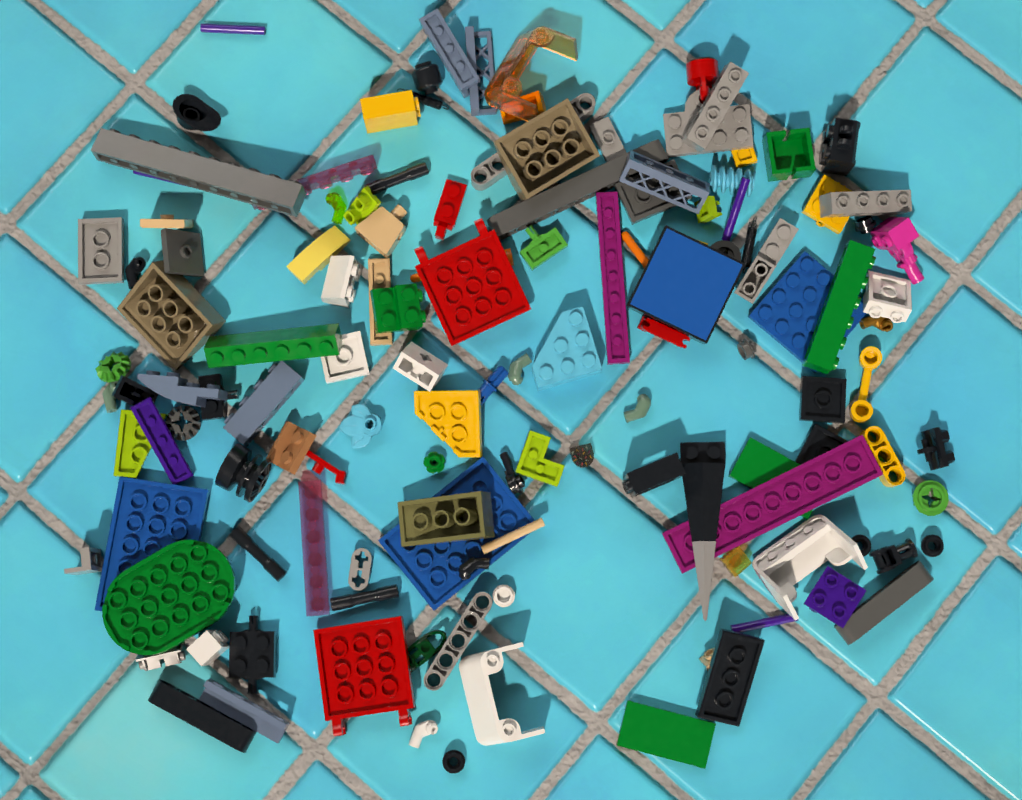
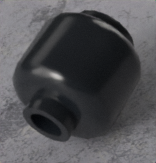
(427, 77)

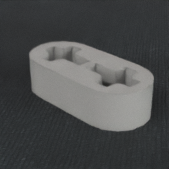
(354, 568)

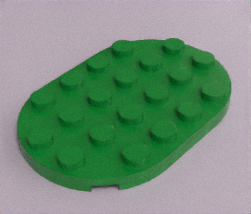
(168, 597)

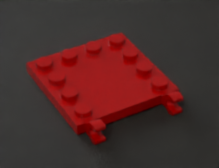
(472, 286)
(364, 671)

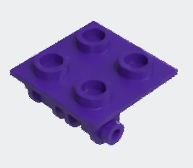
(835, 597)

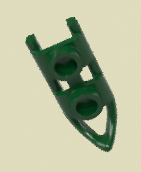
(424, 648)

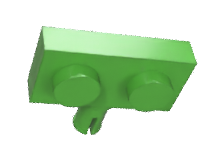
(542, 247)

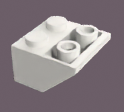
(340, 280)

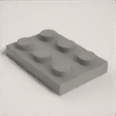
(100, 251)

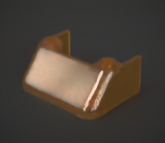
(505, 86)

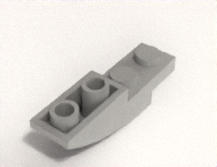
(766, 260)

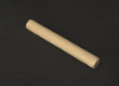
(509, 537)

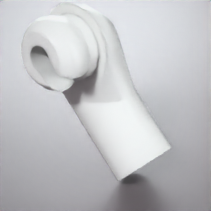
(421, 730)

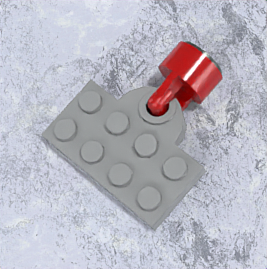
(734, 129)

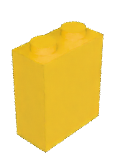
(390, 111)

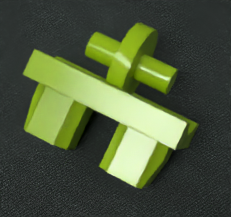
(362, 206)

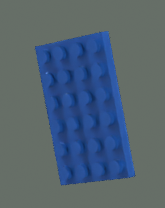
(145, 521)
(436, 566)

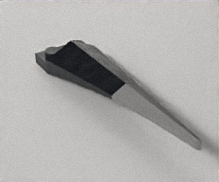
(703, 493)

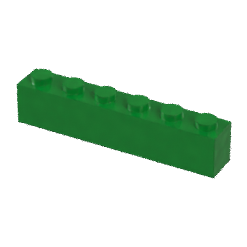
(838, 307)
(273, 345)

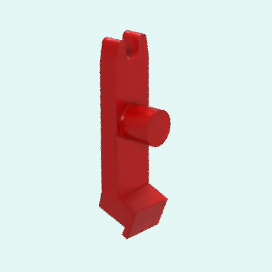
(663, 332)
(321, 464)

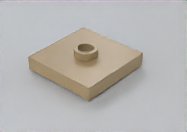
(166, 221)

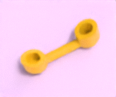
(869, 360)

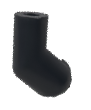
(133, 270)
(470, 565)

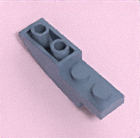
(180, 390)

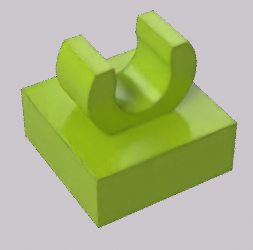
(709, 210)

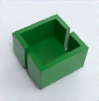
(790, 156)

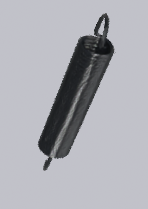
(429, 101)
(749, 246)

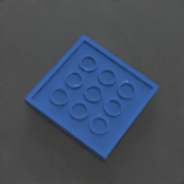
(795, 304)

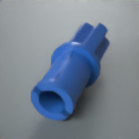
(492, 383)

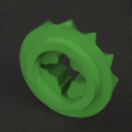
(121, 367)
(937, 491)

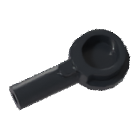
(514, 481)

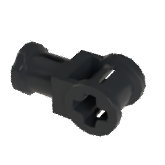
(890, 557)

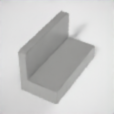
(90, 560)

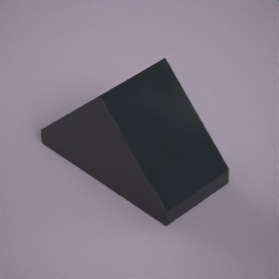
(132, 392)

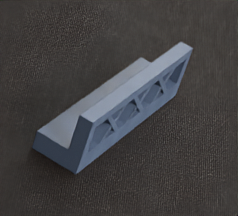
(471, 47)
(449, 51)
(668, 175)
(244, 710)

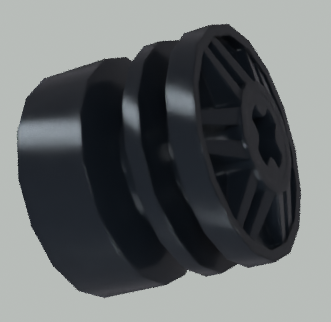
(240, 471)

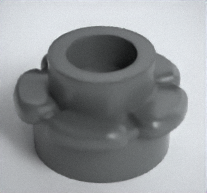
(746, 349)

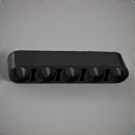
(201, 716)

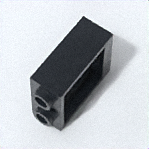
(653, 475)

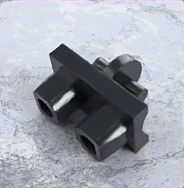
(934, 448)

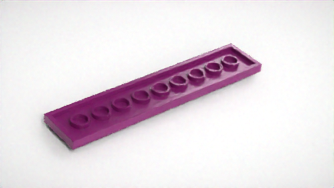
(782, 499)

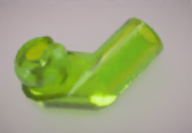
(339, 207)

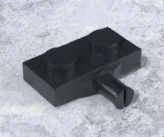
(215, 408)

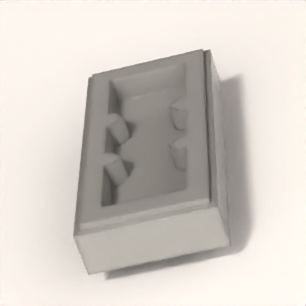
(607, 139)

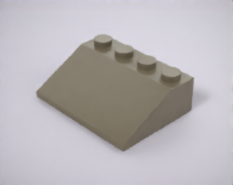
(545, 149)
(170, 314)

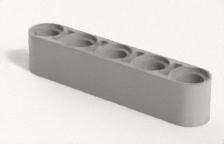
(449, 648)

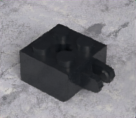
(839, 147)

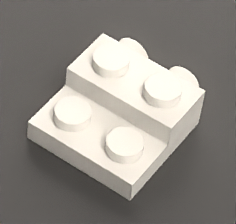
(887, 297)

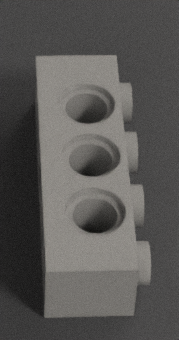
(715, 107)
(865, 203)

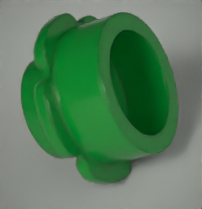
(430, 467)

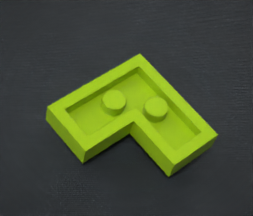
(533, 463)

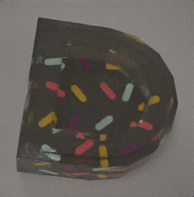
(582, 455)

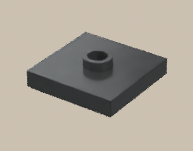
(182, 253)

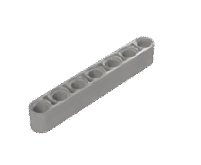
(493, 175)

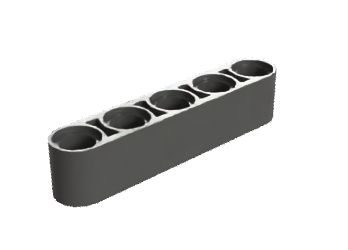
(885, 602)

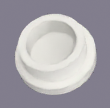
(503, 595)

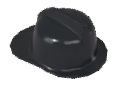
(195, 114)

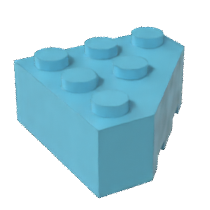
(567, 353)

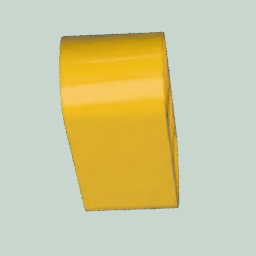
(892, 462)

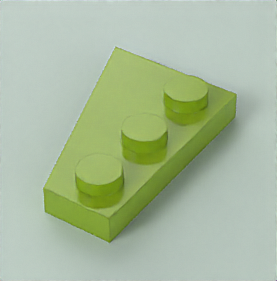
(131, 446)

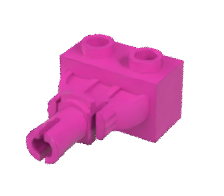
(895, 236)

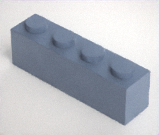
(263, 403)

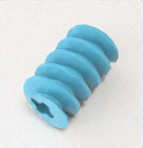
(730, 180)

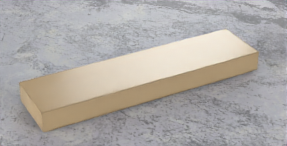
(379, 277)

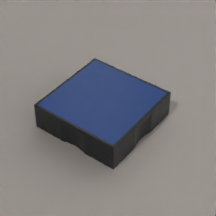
(685, 285)

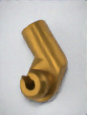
(881, 323)

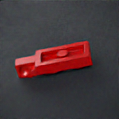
(449, 207)

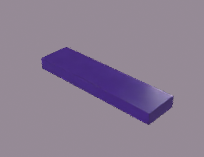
(161, 441)

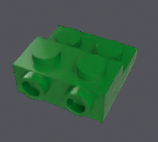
(397, 308)

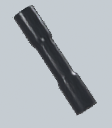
(408, 175)
(248, 544)
(351, 600)

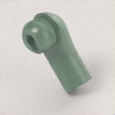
(516, 367)
(109, 400)
(640, 410)

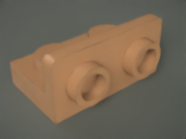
(291, 447)

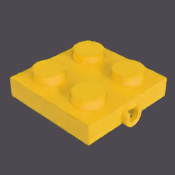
(812, 207)

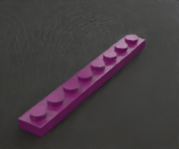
(612, 278)

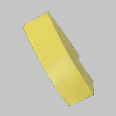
(318, 254)

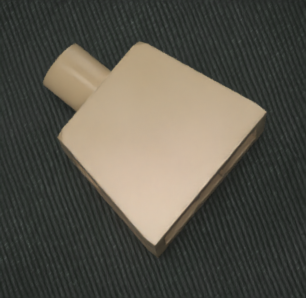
(383, 229)

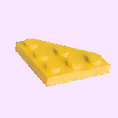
(453, 418)

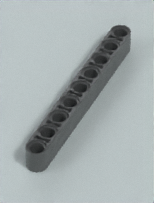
(569, 193)

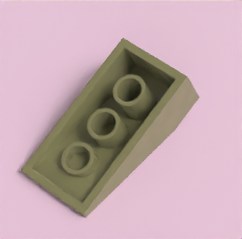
(446, 519)

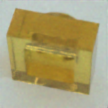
(735, 561)

